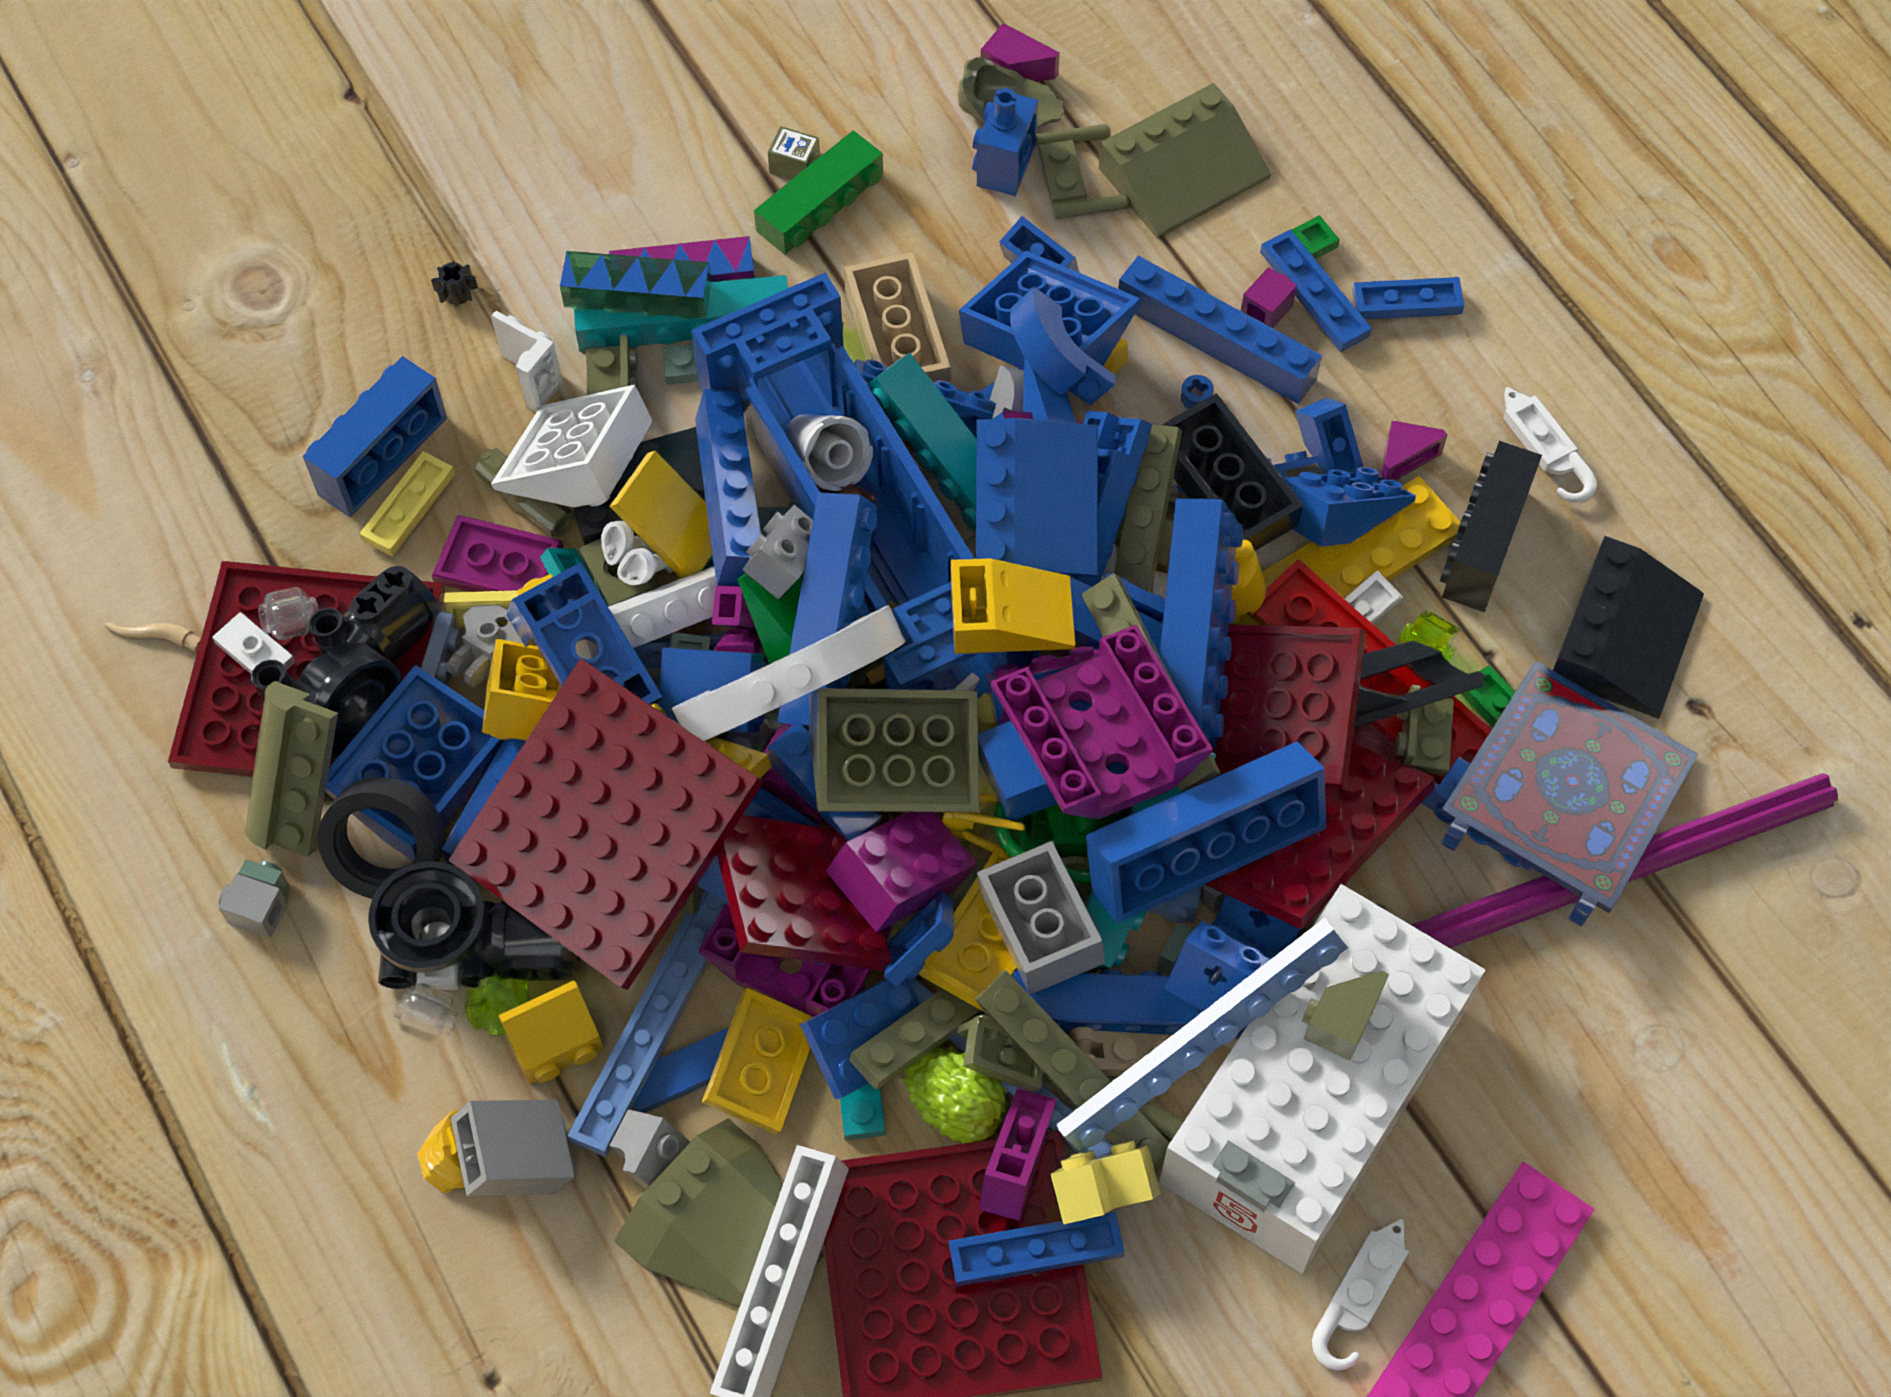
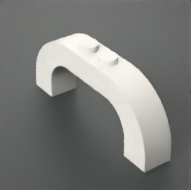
(791, 676)

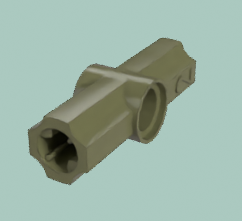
(549, 516)

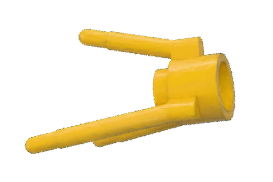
(959, 821)

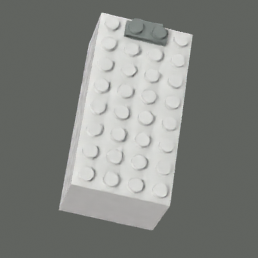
(1297, 1126)

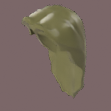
(984, 78)

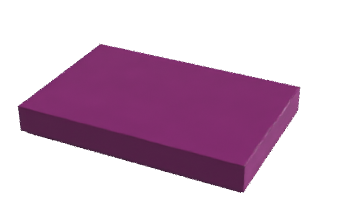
(490, 556)

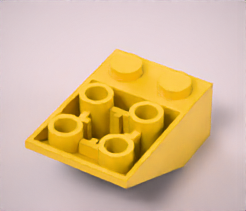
(1009, 607)

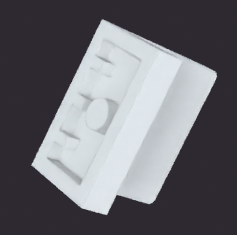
(534, 356)

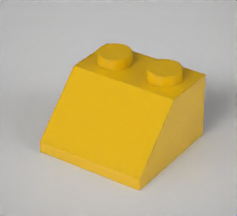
(552, 1033)

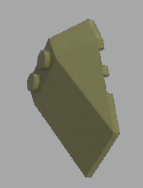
(706, 1214)

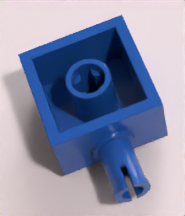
(1005, 141)

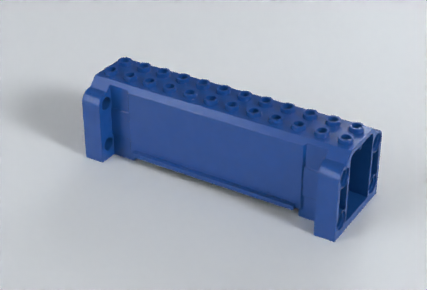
(793, 362)

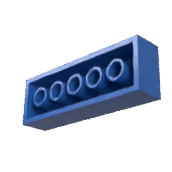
(1201, 607)
(1207, 831)

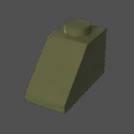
(1343, 1013)

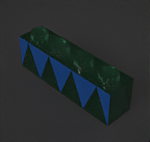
(636, 284)

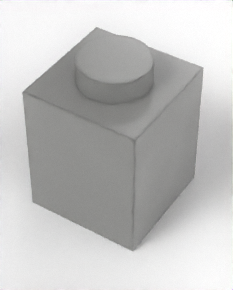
(252, 905)

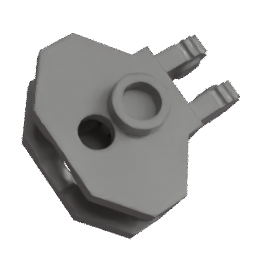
(480, 642)

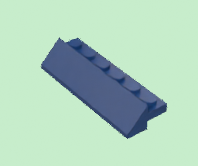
(1119, 455)

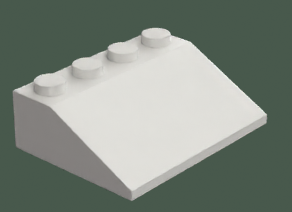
(576, 448)

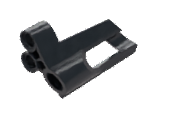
(1425, 663)

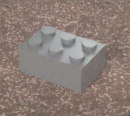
(1041, 918)

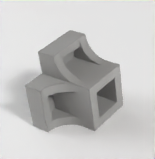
(647, 1146)

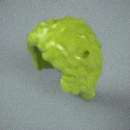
(955, 1098)

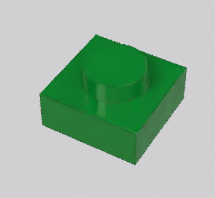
(1317, 237)

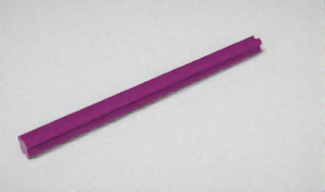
(1663, 851)

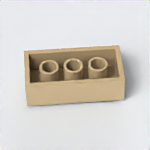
(895, 314)

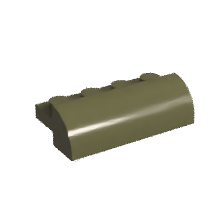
(290, 770)

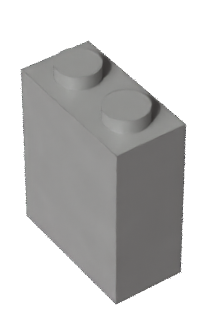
(512, 1147)

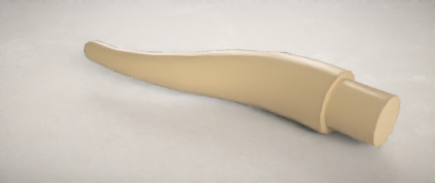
(177, 634)

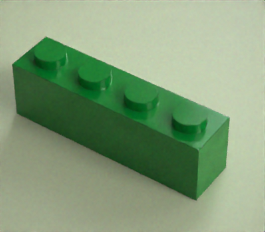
(819, 192)

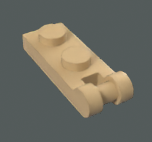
(1116, 1049)

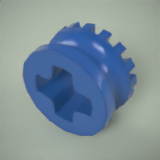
(1201, 383)

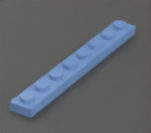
(646, 1031)
(1202, 1036)

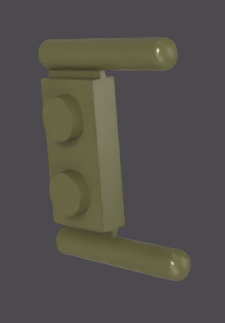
(1064, 173)

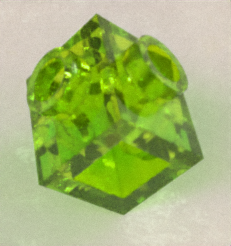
(1432, 632)
(492, 999)

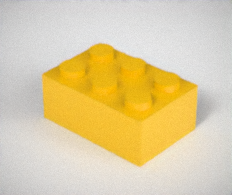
(517, 690)

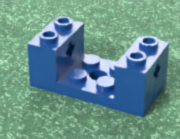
(570, 611)
(1227, 952)

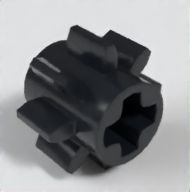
(454, 283)

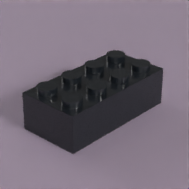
(1226, 464)
(1488, 525)

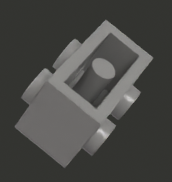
(781, 555)

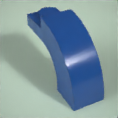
(1052, 353)

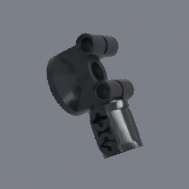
(358, 650)
(481, 934)

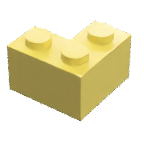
(1095, 1185)

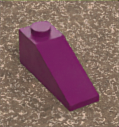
(1017, 1154)

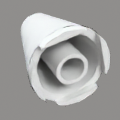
(831, 448)

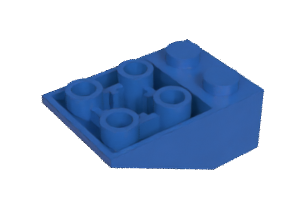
(1345, 503)

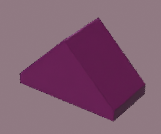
(1409, 448)

